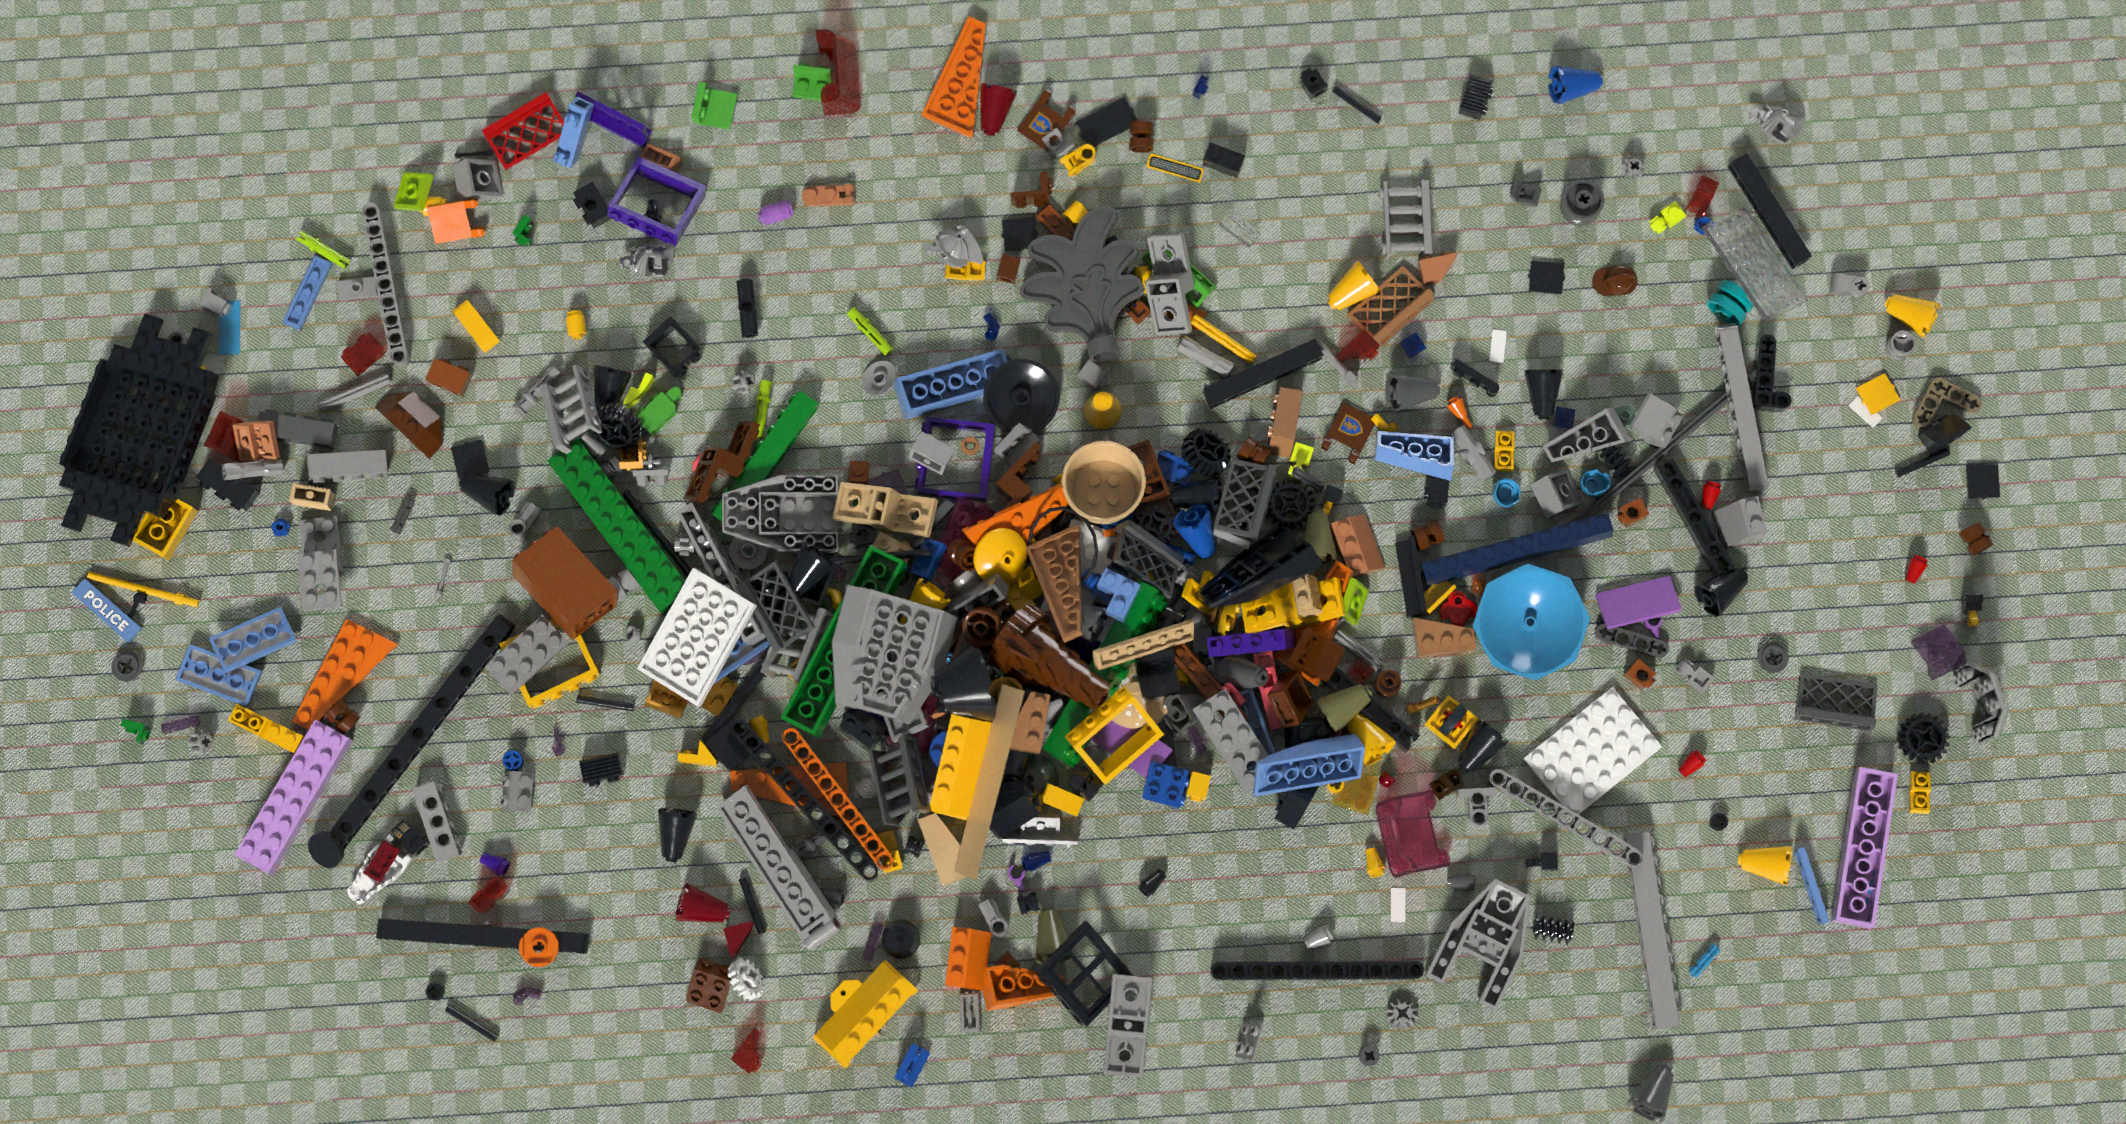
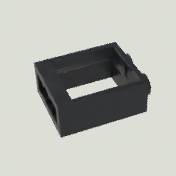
(660, 333)

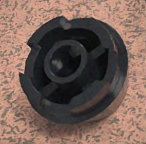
(901, 939)

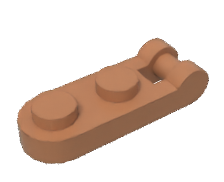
(828, 195)

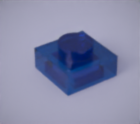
(1201, 87)
(1413, 345)
(1564, 417)

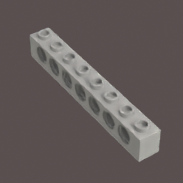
(715, 559)

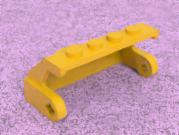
(960, 766)
(862, 1011)

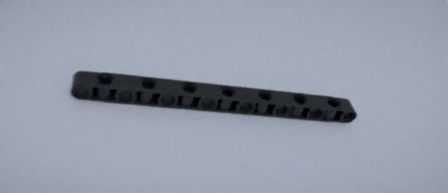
(429, 721)

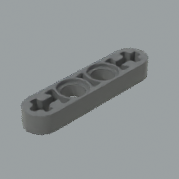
(1631, 643)

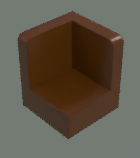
(1008, 269)

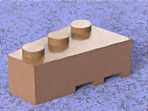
(1284, 421)
(1440, 639)
(1031, 724)

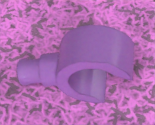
(1654, 629)
(1019, 882)

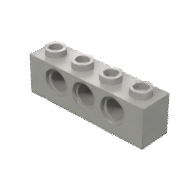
(422, 796)

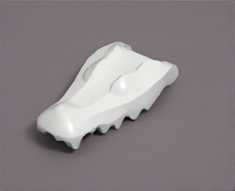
(365, 887)

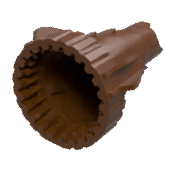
(1036, 655)

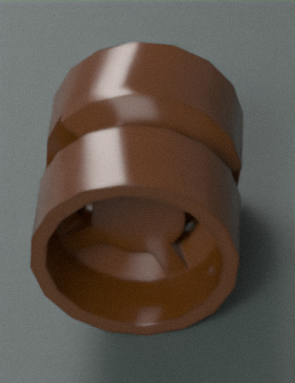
(1141, 136)
(1253, 452)
(1428, 534)
(1976, 539)
(962, 554)
(1387, 684)
(348, 719)

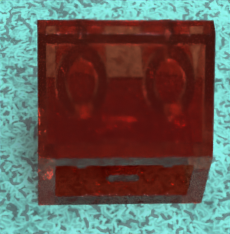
(222, 438)

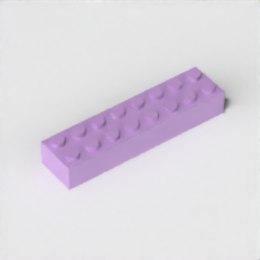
(293, 797)
(1864, 847)

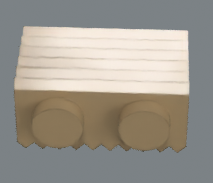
(312, 497)
(1307, 596)

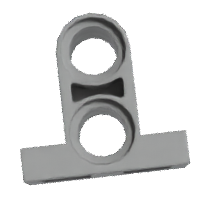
(1474, 808)

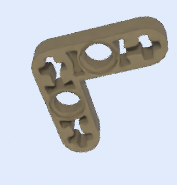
(1938, 396)

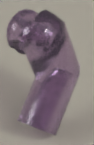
(525, 992)

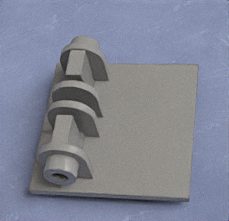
(1249, 1040)

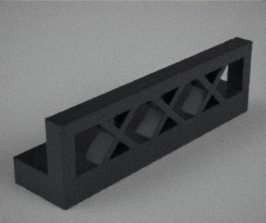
(1410, 578)

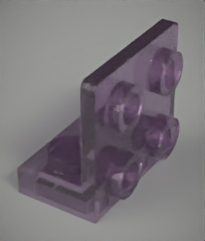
(1940, 651)

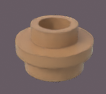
(966, 441)

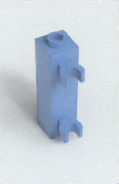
(573, 132)

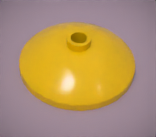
(994, 548)

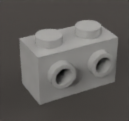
(931, 453)

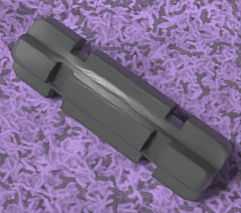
(1308, 479)
(402, 515)

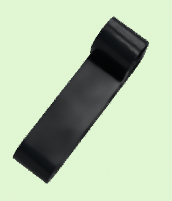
(1767, 373)

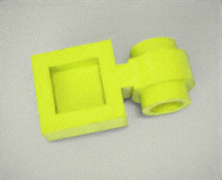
(1670, 215)
(1301, 456)

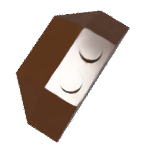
(414, 420)

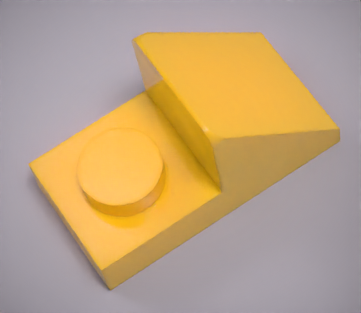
(703, 758)

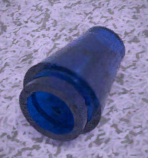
(1035, 860)

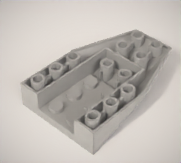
(784, 513)
(1991, 698)

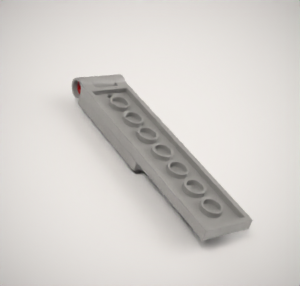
(780, 869)

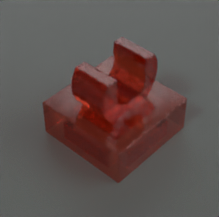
(1360, 671)

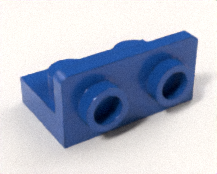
(1174, 468)
(926, 566)
(912, 1065)

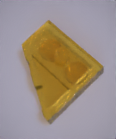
(1358, 794)

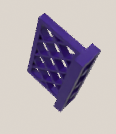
(617, 122)

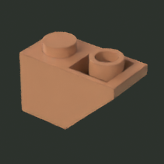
(1434, 269)

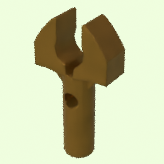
(1413, 708)

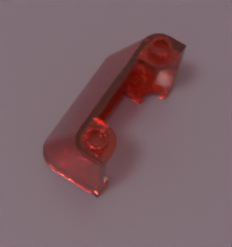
(844, 94)

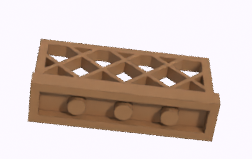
(1405, 314)

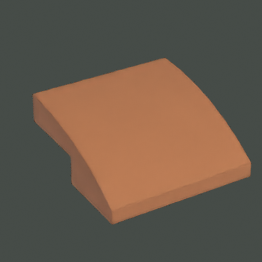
(256, 440)

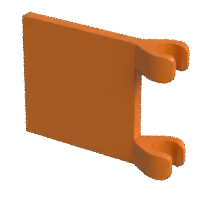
(451, 221)

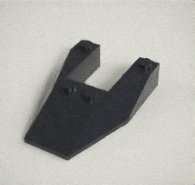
(1260, 570)

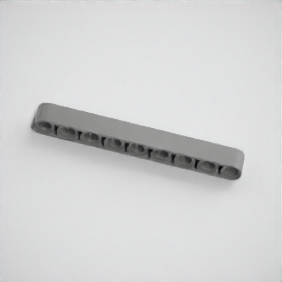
(382, 276)
(1741, 407)
(1559, 811)

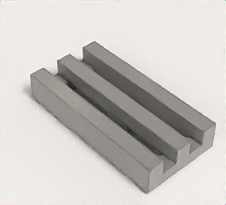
(961, 1002)

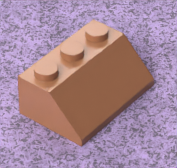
(1357, 545)

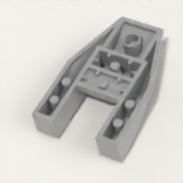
(1490, 930)

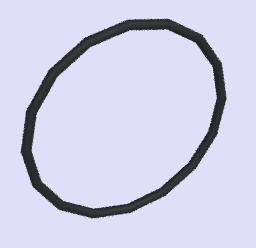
(1082, 518)

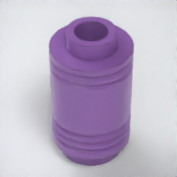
(775, 212)

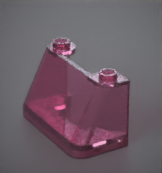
(1410, 834)

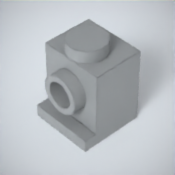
(215, 303)

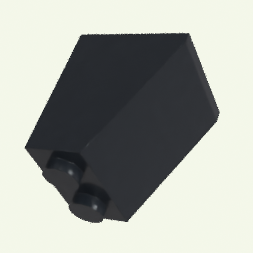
(1014, 807)

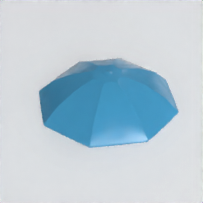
(1531, 622)

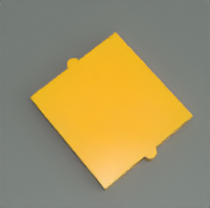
(1878, 394)

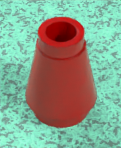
(1710, 494)
(1915, 568)
(1692, 763)

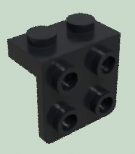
(1157, 674)

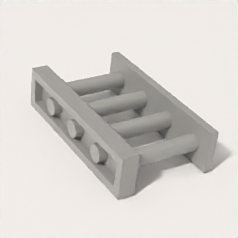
(1421, 209)
(555, 409)
(771, 663)

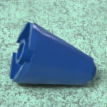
(1572, 83)
(1197, 530)

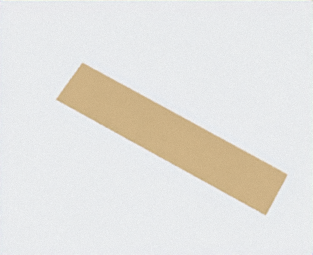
(989, 781)

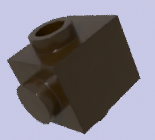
(1446, 784)

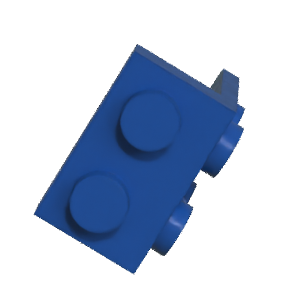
(1166, 785)

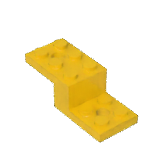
(1281, 608)

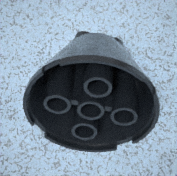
(964, 686)

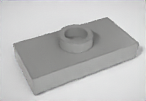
(357, 288)

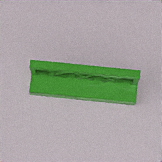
(1200, 281)

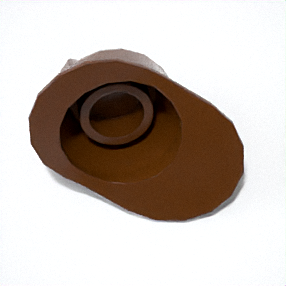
(1614, 281)

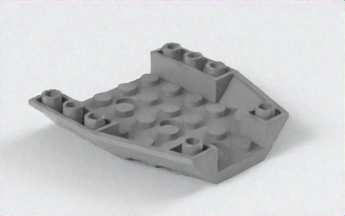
(860, 646)

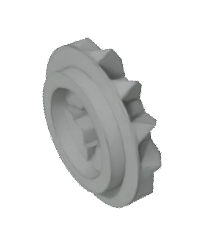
(1392, 1013)

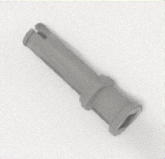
(530, 398)

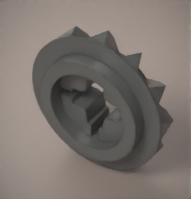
(1775, 649)
(126, 657)

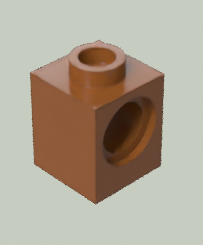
(1640, 509)
(1631, 674)

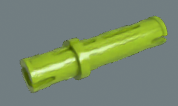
(317, 246)
(867, 328)
(763, 400)

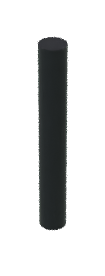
(1356, 104)
(1921, 463)
(605, 703)
(752, 905)
(471, 1023)

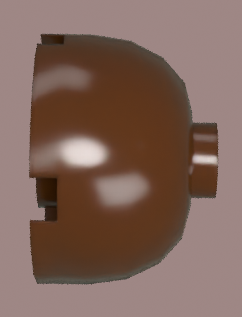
(982, 626)

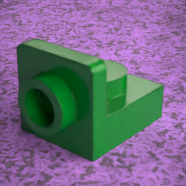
(523, 227)
(133, 727)

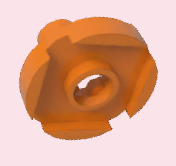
(531, 939)

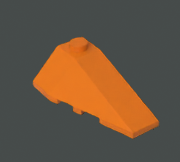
(1012, 987)

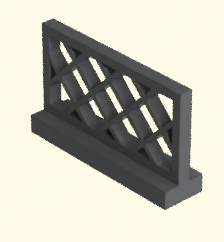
(1262, 502)
(1151, 548)
(765, 618)
(1836, 718)

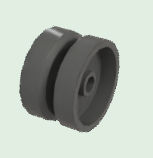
(1591, 202)

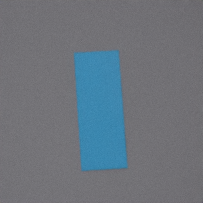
(230, 331)

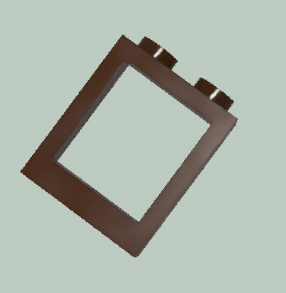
(1289, 699)

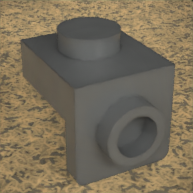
(1525, 193)

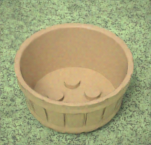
(1103, 482)

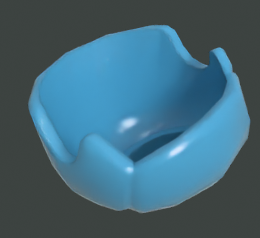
(1595, 482)
(1506, 492)

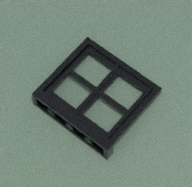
(1065, 993)

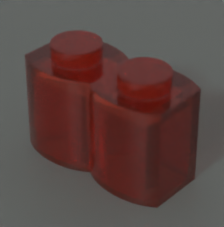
(363, 354)
(494, 891)

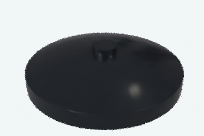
(1021, 394)

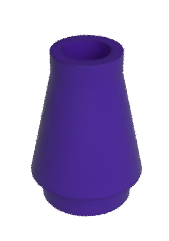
(496, 864)

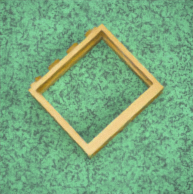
(571, 685)
(1129, 750)

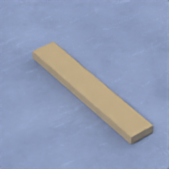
(1143, 645)

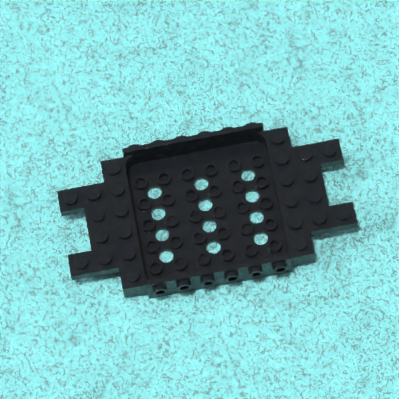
(152, 366)

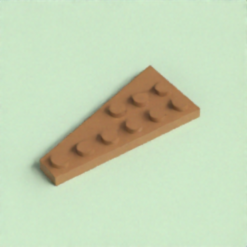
(1059, 574)

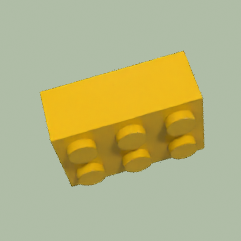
(165, 533)

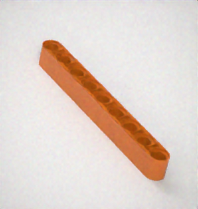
(834, 790)

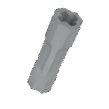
(1216, 363)
(252, 469)

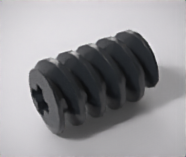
(1617, 460)
(1552, 929)

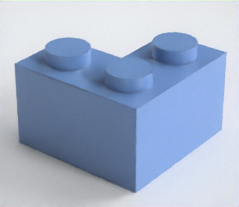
(1123, 592)

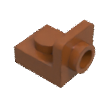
(859, 472)

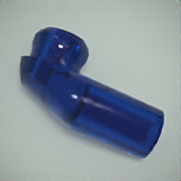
(993, 327)

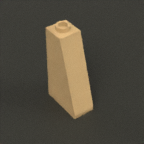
(942, 847)

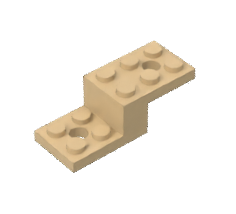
(885, 509)

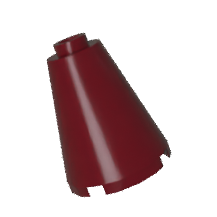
(994, 107)
(700, 906)

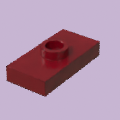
(381, 861)

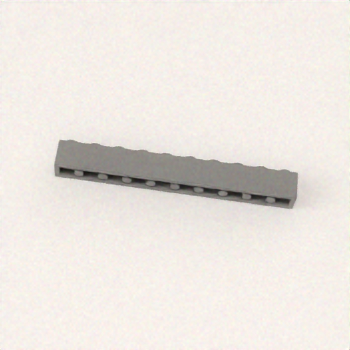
(1652, 933)

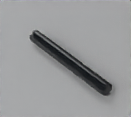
(736, 702)

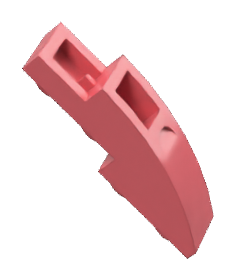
(1267, 660)

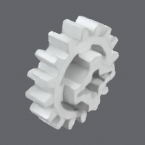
(746, 979)

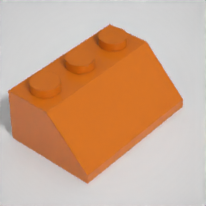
(967, 958)

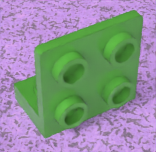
(810, 81)
(713, 107)

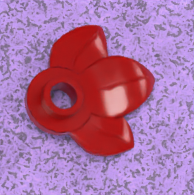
(1458, 612)

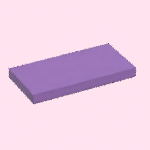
(1638, 602)
(1114, 736)

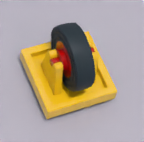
(1451, 722)

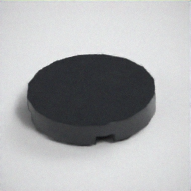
(325, 849)

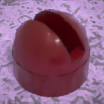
(1386, 779)

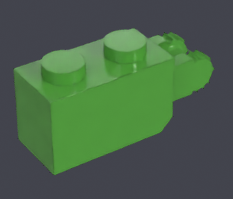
(659, 410)

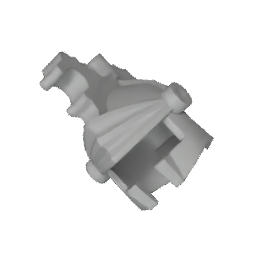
(1777, 123)
(955, 247)
(649, 259)

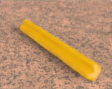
(1223, 339)

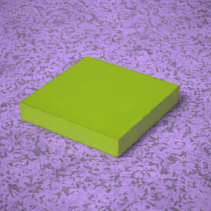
(413, 191)
(1354, 601)

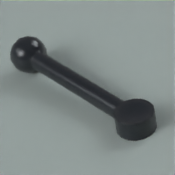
(458, 155)

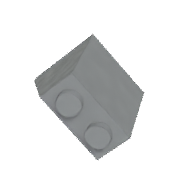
(1740, 522)

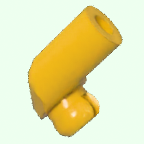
(1382, 425)
(835, 595)

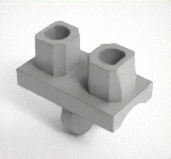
(659, 472)

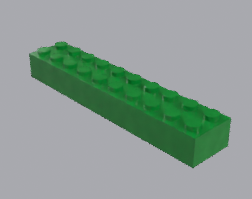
(618, 525)
(1139, 621)
(815, 693)

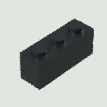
(235, 490)

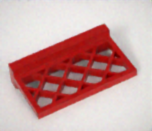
(513, 119)

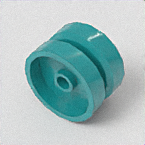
(1729, 303)

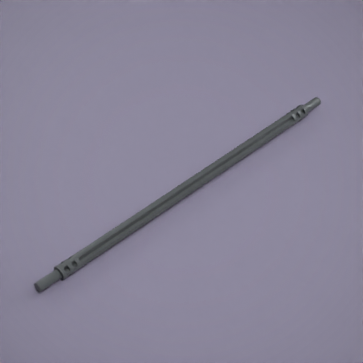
(1657, 454)

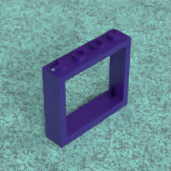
(664, 177)
(989, 429)
(1252, 642)

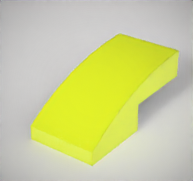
(635, 395)

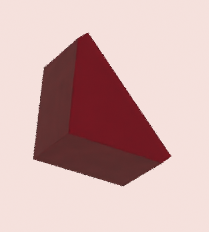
(737, 936)

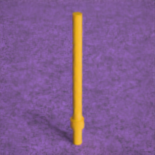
(178, 598)

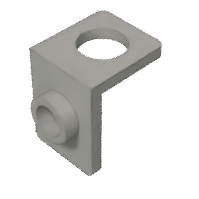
(1062, 148)

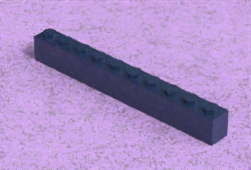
(1517, 549)

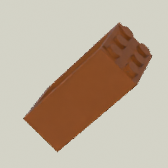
(564, 582)

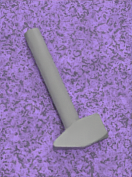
(1348, 375)

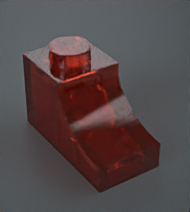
(1702, 196)
(1361, 347)
(747, 1054)

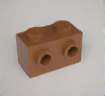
(449, 377)

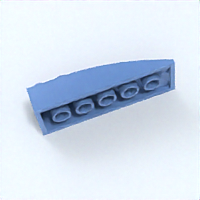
(946, 384)
(1310, 765)

